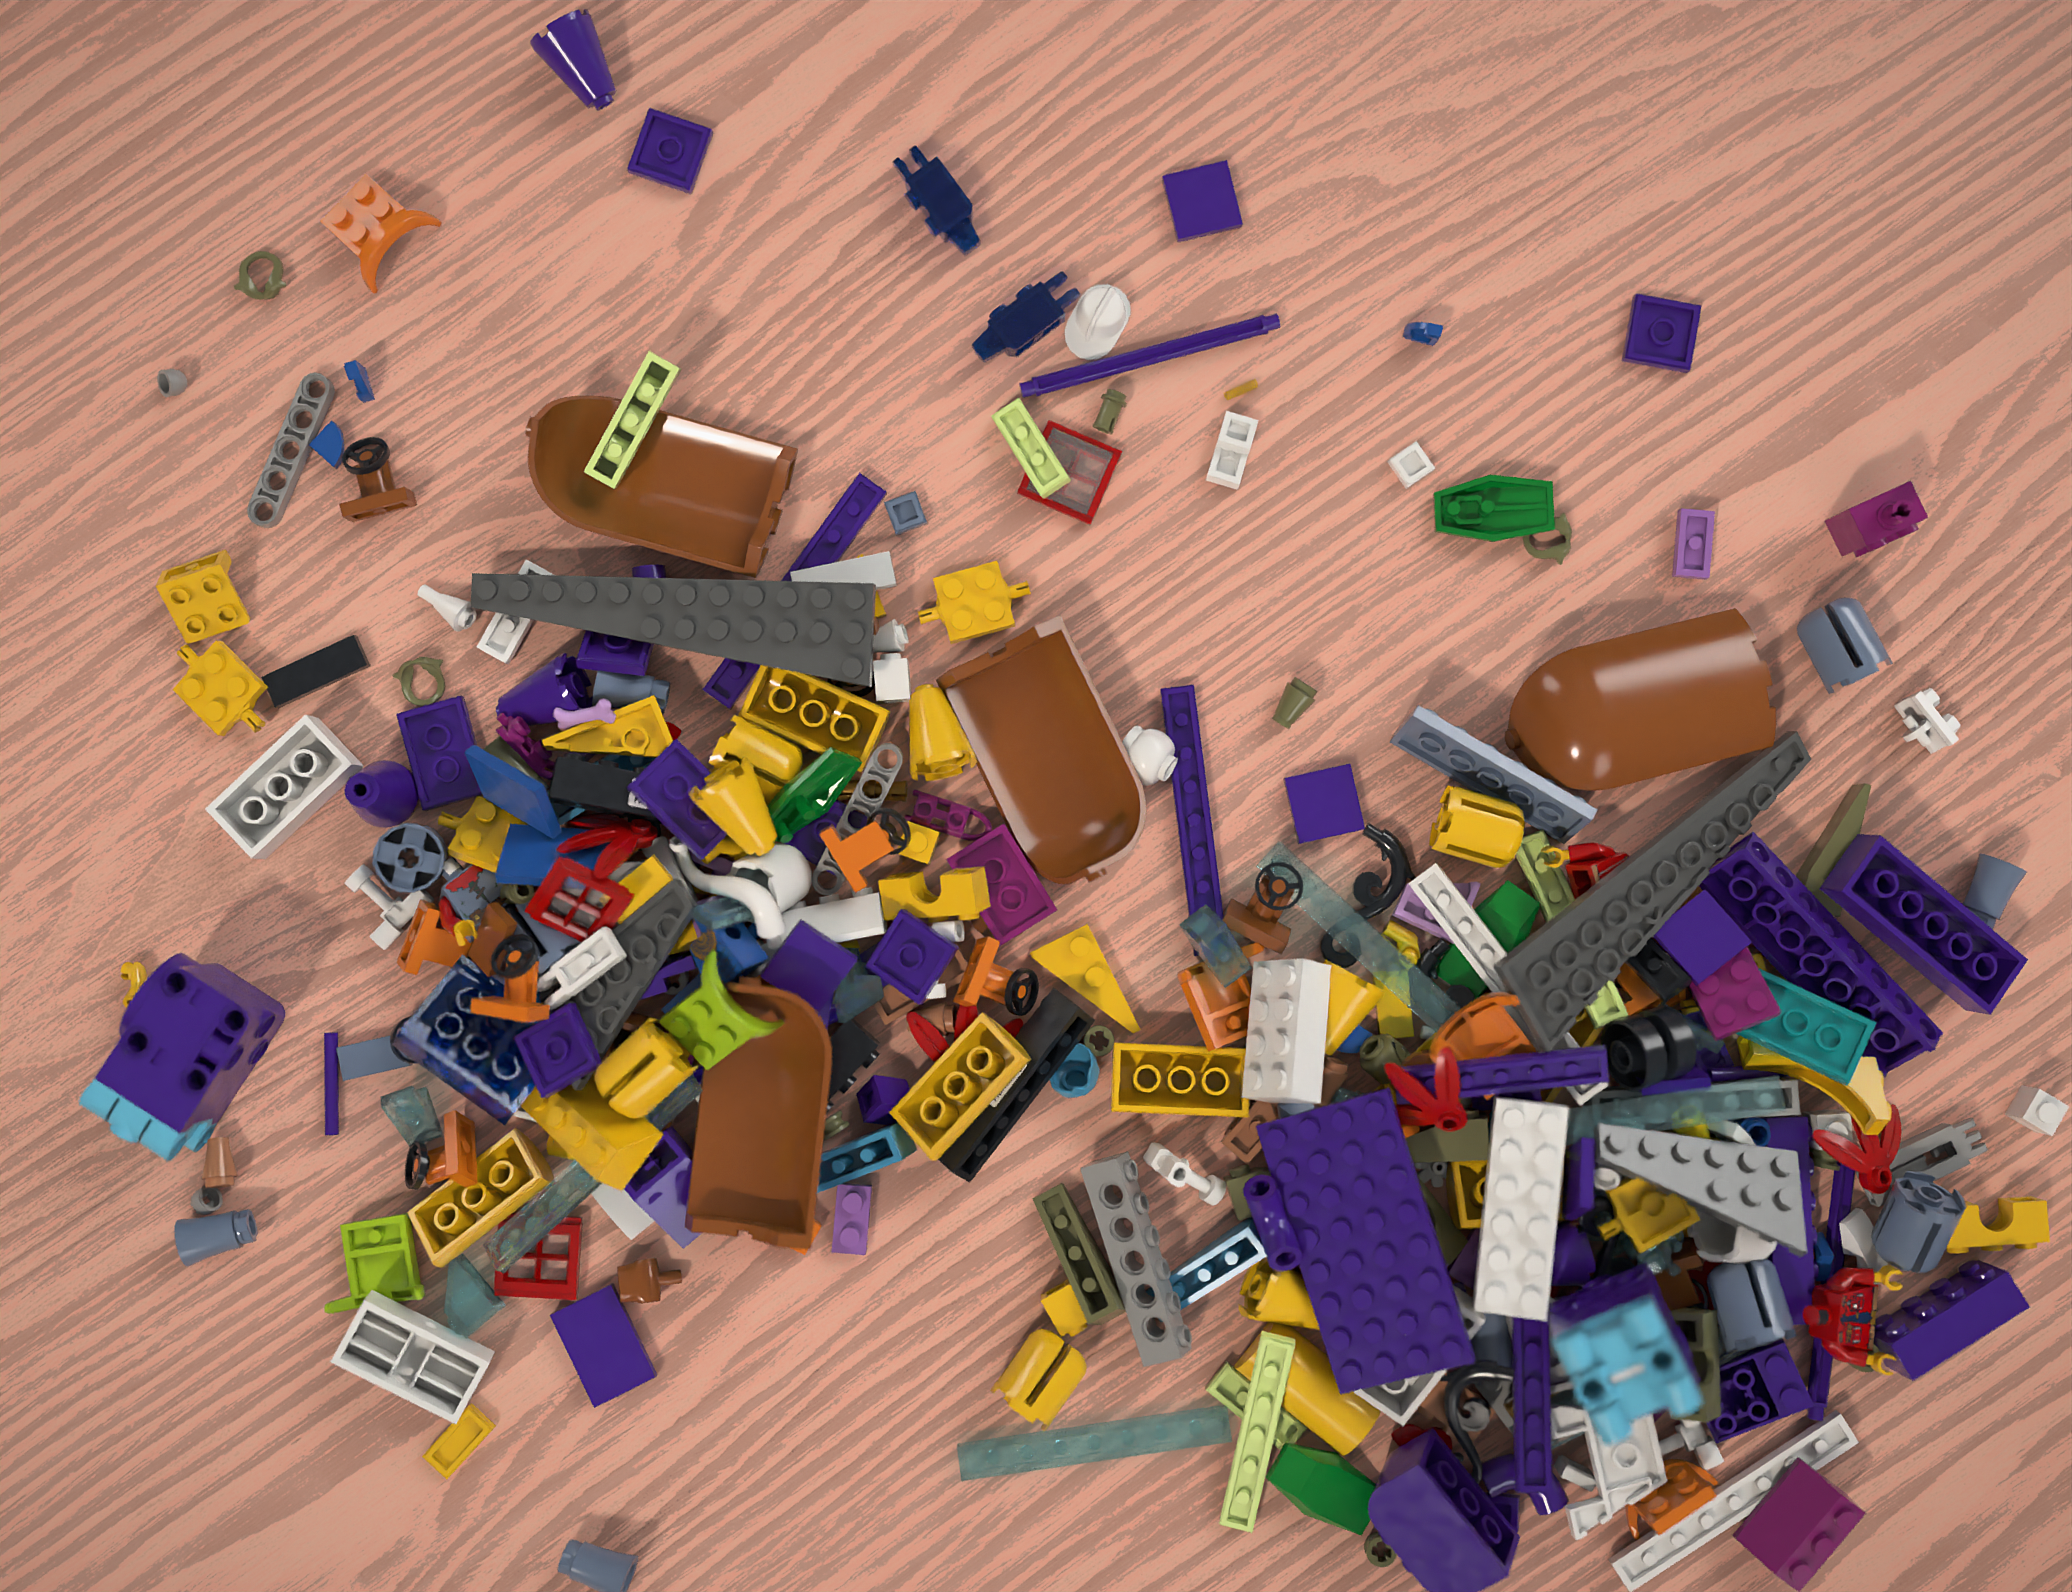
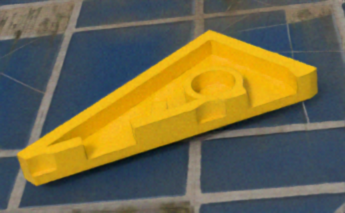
(636, 732)
(1082, 966)

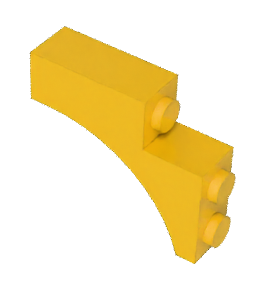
(1860, 1098)

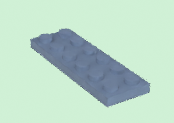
(1492, 773)

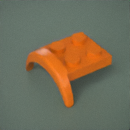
(370, 223)
(1218, 1011)
(1482, 1031)
(1675, 1499)

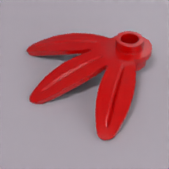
(622, 834)
(935, 1044)
(1442, 1110)
(1876, 1155)

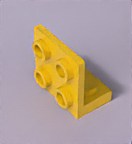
(202, 597)

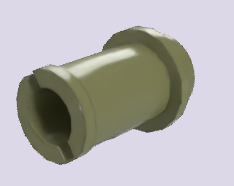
(1109, 411)
(516, 896)

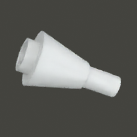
(454, 610)
(890, 638)

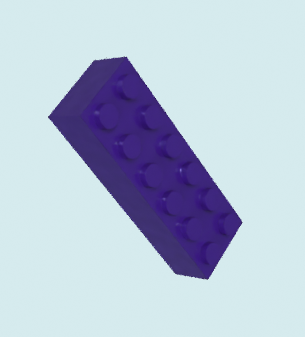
(1923, 923)

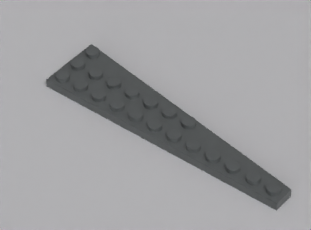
(774, 624)
(1590, 939)

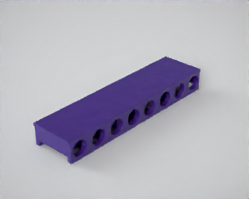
(1816, 949)

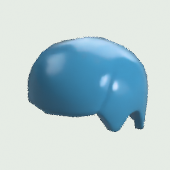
(1077, 1073)

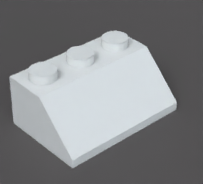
(839, 918)

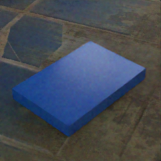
(513, 791)
(530, 854)

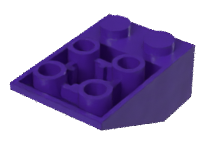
(663, 1185)
(1758, 1391)

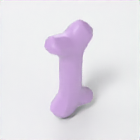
(600, 711)

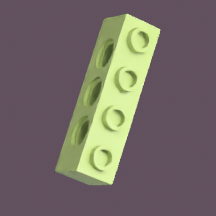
(632, 420)

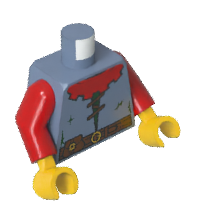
(466, 899)

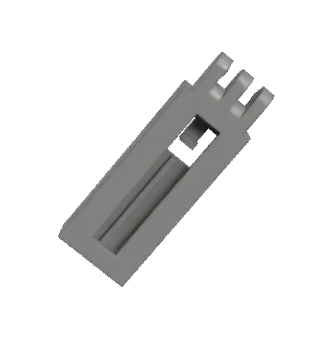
(1936, 1140)

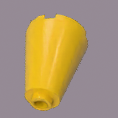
(936, 737)
(737, 806)
(1348, 1005)
(1276, 1297)

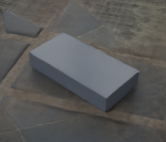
(368, 1058)

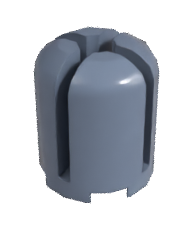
(1845, 646)
(427, 845)
(550, 942)
(1916, 1223)
(1749, 1304)

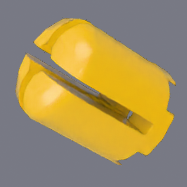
(771, 756)
(1477, 827)
(643, 1070)
(1028, 1368)

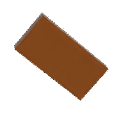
(493, 929)

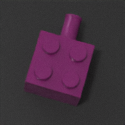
(1877, 521)

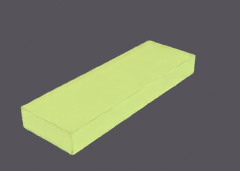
(1031, 448)
(1232, 1389)

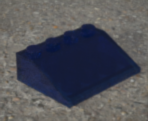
(466, 1048)

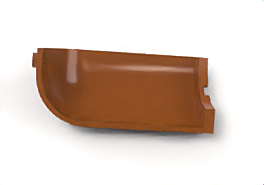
(684, 493)
(1645, 704)
(1049, 753)
(763, 1126)

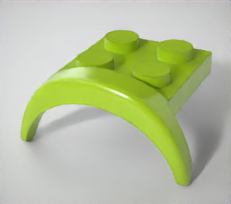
(711, 1022)
(380, 1259)

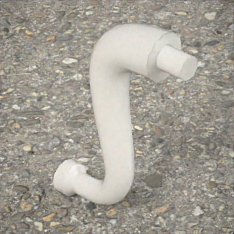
(754, 896)

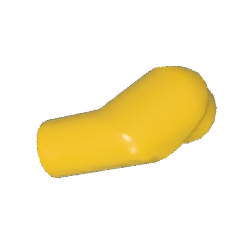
(1406, 940)
(137, 974)

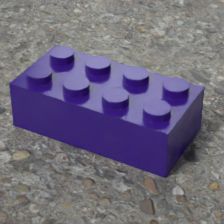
(1947, 1318)

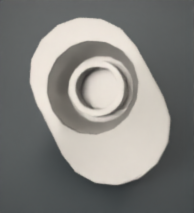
(1097, 321)

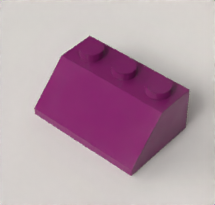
(1799, 1524)

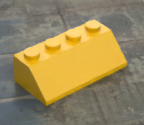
(594, 1133)

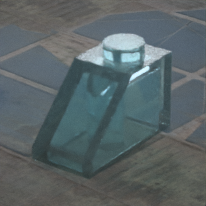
(1215, 945)
(468, 1298)

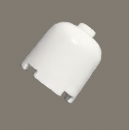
(780, 871)
(1726, 1243)

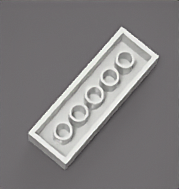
(1520, 1208)

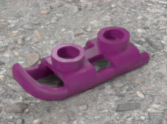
(517, 735)
(954, 820)

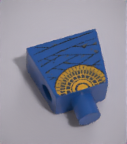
(736, 951)

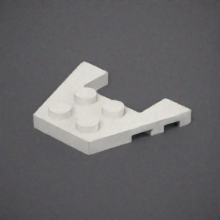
(1621, 1470)

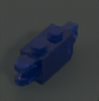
(941, 201)
(1025, 320)

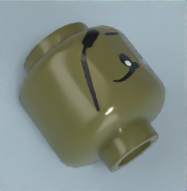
(1378, 1051)

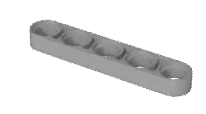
(290, 433)
(861, 802)

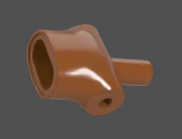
(643, 1281)

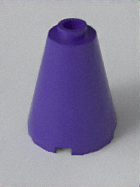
(577, 58)
(548, 688)
(382, 793)
(1571, 1256)

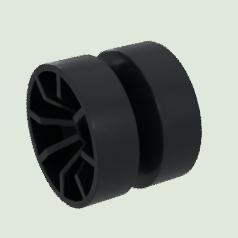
(1649, 1046)

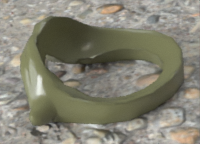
(274, 283)
(1556, 552)
(405, 676)

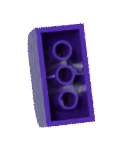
(1440, 1519)

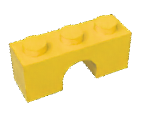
(962, 894)
(2018, 1222)

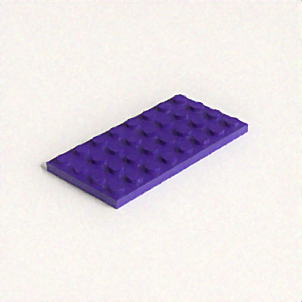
(1366, 1242)

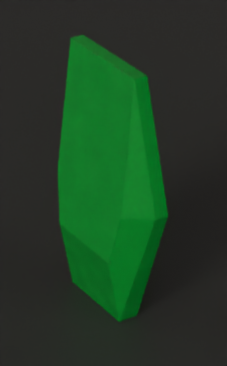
(1495, 508)
(811, 792)
(1509, 917)
(1323, 1486)

